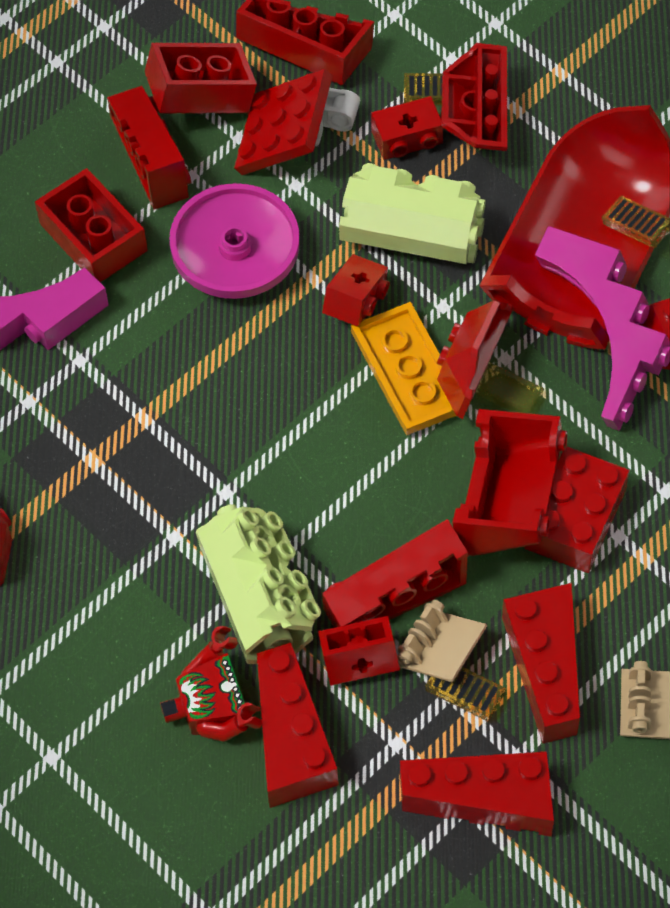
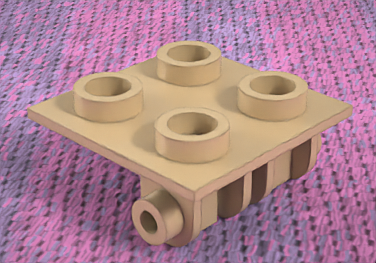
(439, 643)
(645, 702)

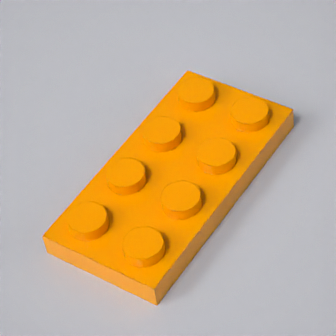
(404, 366)

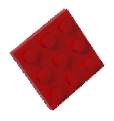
(283, 122)

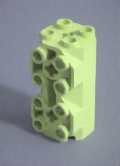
(424, 219)
(261, 596)

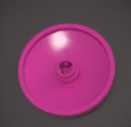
(234, 240)

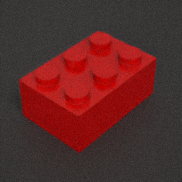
(200, 78)
(91, 225)
(581, 508)

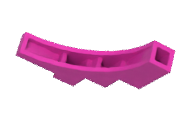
(52, 311)
(634, 348)

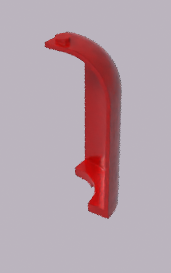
(581, 178)

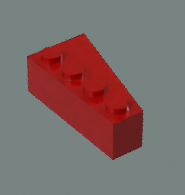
(305, 36)
(149, 147)
(400, 580)
(545, 652)
(294, 741)
(482, 789)

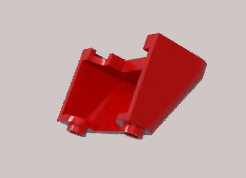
(510, 481)

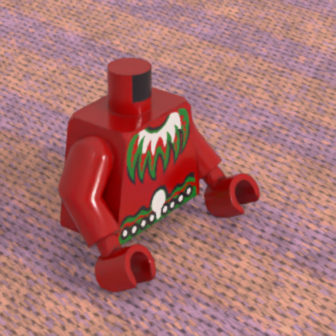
(212, 694)

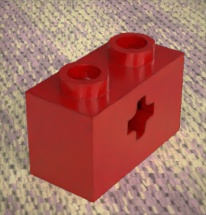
(407, 128)
(356, 290)
(359, 650)

